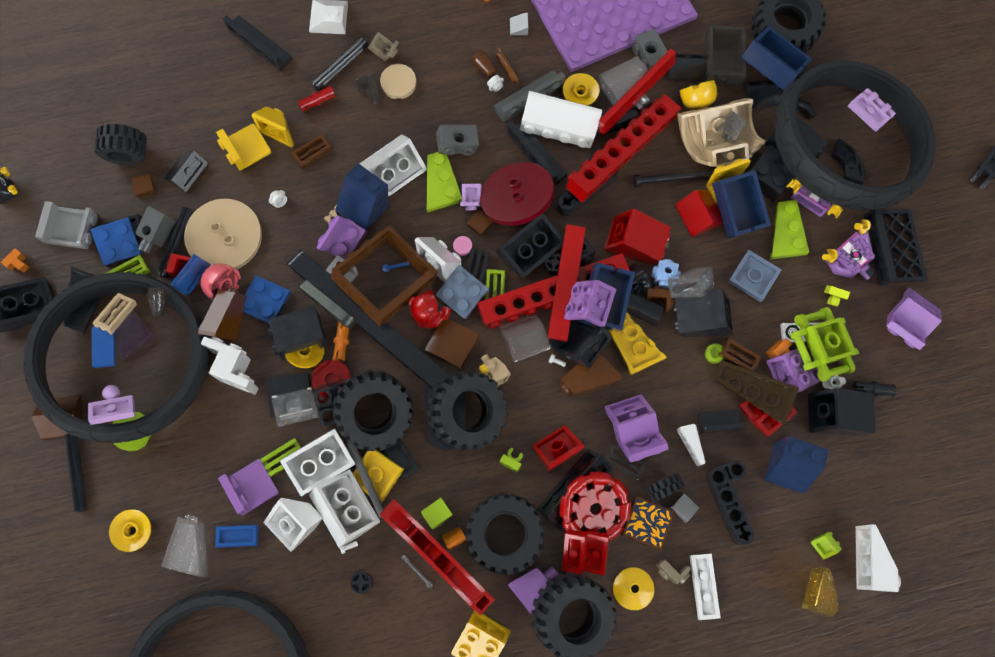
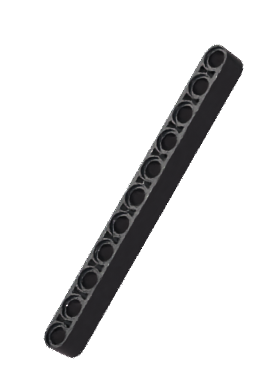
(385, 335)

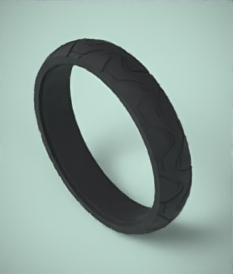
(822, 181)
(66, 303)
(242, 600)

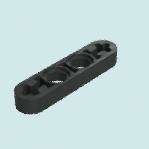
(327, 304)

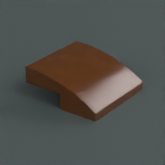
(452, 343)

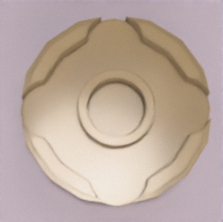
(398, 81)

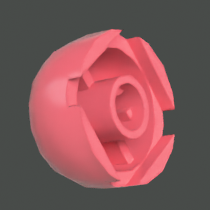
(219, 277)

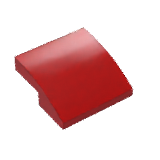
(761, 420)
(585, 552)

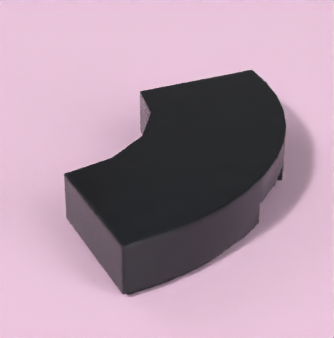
(850, 162)

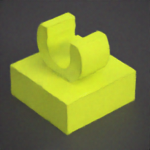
(835, 295)

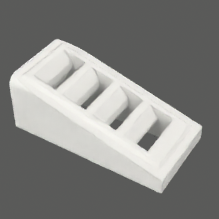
(692, 442)

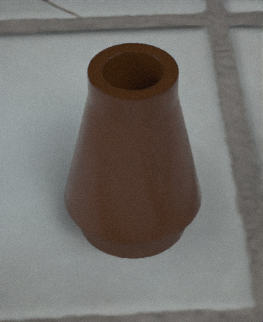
(483, 63)

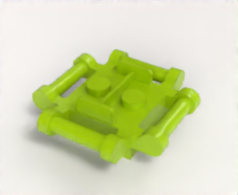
(826, 342)

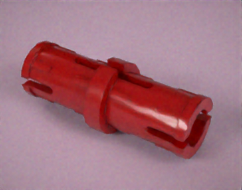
(316, 98)

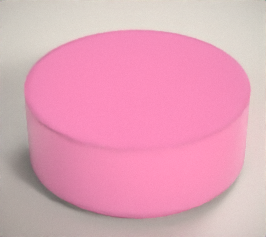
(462, 246)

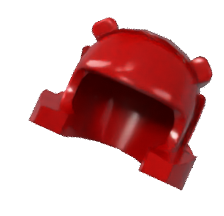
(425, 310)

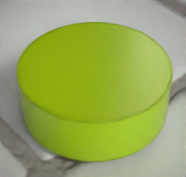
(712, 352)

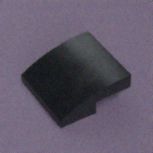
(285, 384)

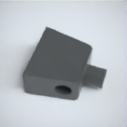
(154, 229)

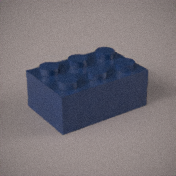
(776, 57)
(741, 204)
(620, 280)

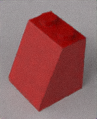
(638, 237)

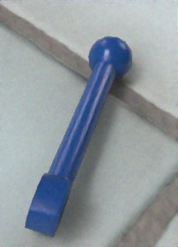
(386, 267)

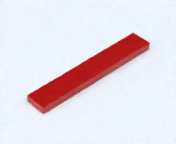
(620, 108)
(566, 280)

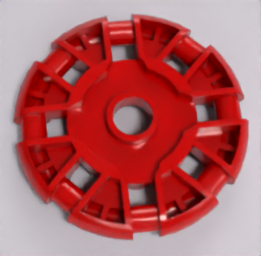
(608, 509)

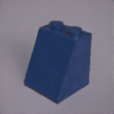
(362, 197)
(795, 464)

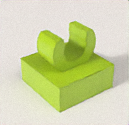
(510, 462)
(826, 545)

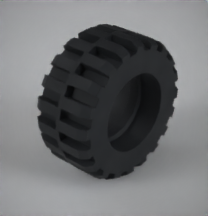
(806, 12)
(492, 410)
(384, 433)
(534, 534)
(591, 634)

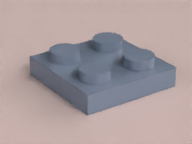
(754, 276)
(462, 292)

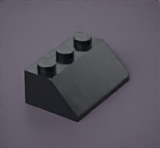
(531, 246)

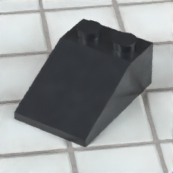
(22, 302)

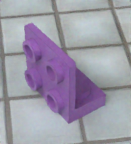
(341, 237)
(590, 302)
(790, 370)
(249, 487)

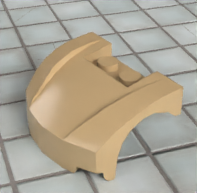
(704, 141)

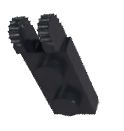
(986, 167)

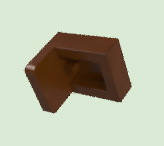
(658, 294)

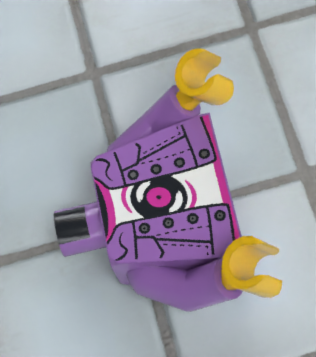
(812, 201)
(853, 254)

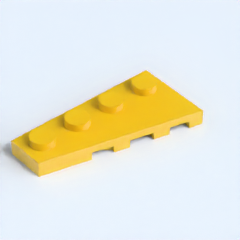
(635, 347)

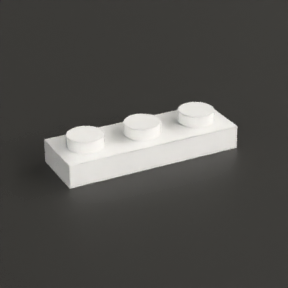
(704, 587)

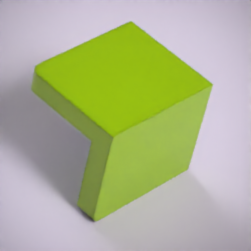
(436, 513)

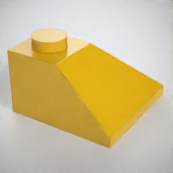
(273, 124)

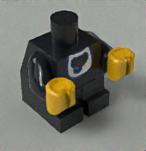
(7, 188)

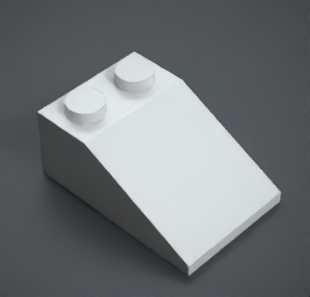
(438, 256)
(873, 562)

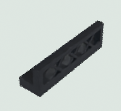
(258, 42)
(535, 151)
(587, 463)

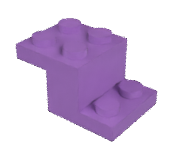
(913, 319)
(636, 428)

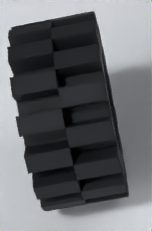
(665, 487)

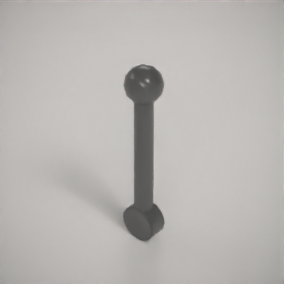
(429, 583)

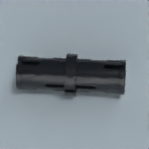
(875, 388)

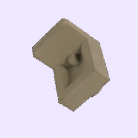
(383, 47)
(668, 572)

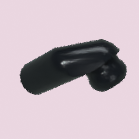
(807, 108)

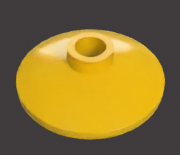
(581, 83)
(313, 356)
(120, 530)
(624, 594)

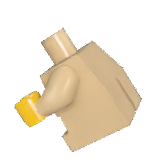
(494, 369)

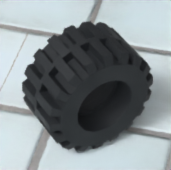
(120, 144)

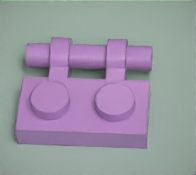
(871, 109)

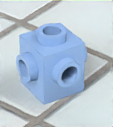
(663, 271)

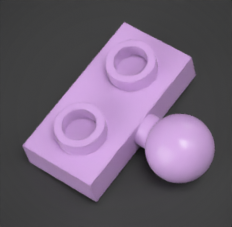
(112, 407)

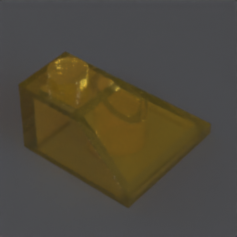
(821, 593)

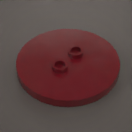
(517, 193)

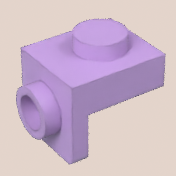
(471, 196)

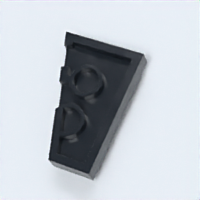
(81, 317)

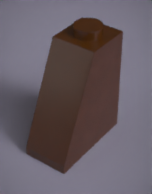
(224, 315)
(584, 380)

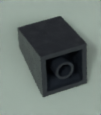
(704, 315)
(841, 412)

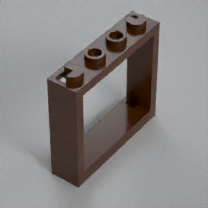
(369, 246)

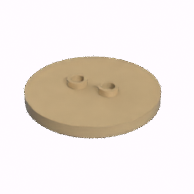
(223, 233)

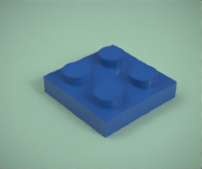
(116, 241)
(265, 299)

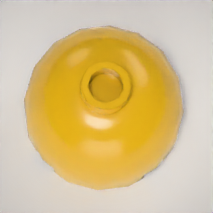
(699, 96)

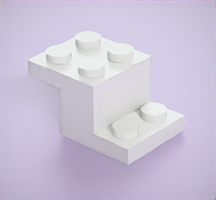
(230, 364)

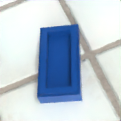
(190, 274)
(103, 348)
(236, 536)

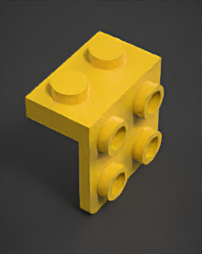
(244, 146)

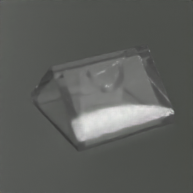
(525, 337)
(294, 407)

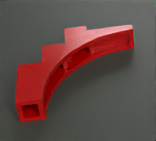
(437, 557)

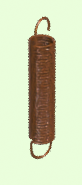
(507, 67)

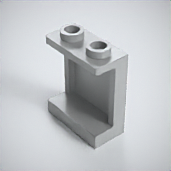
(66, 226)

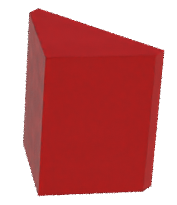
(699, 212)
(557, 447)

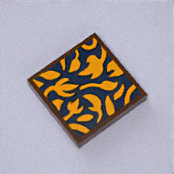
(648, 523)

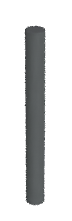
(366, 478)

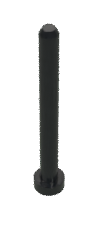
(638, 181)

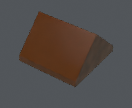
(47, 429)

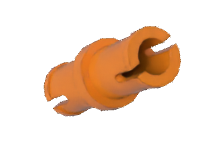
(341, 342)

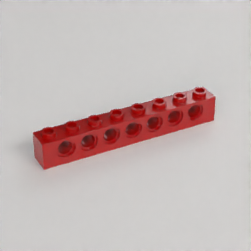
(622, 148)
(542, 288)

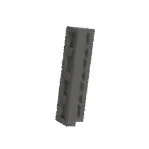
(516, 102)

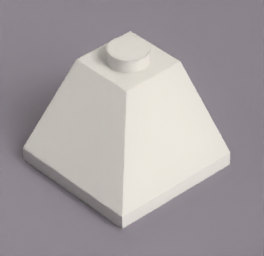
(328, 16)
(292, 521)

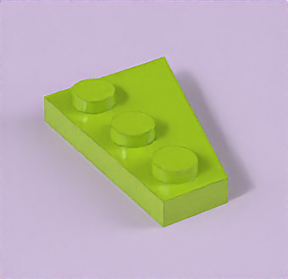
(441, 183)
(789, 234)

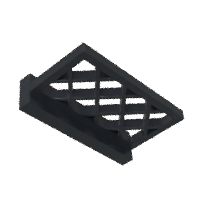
(882, 247)

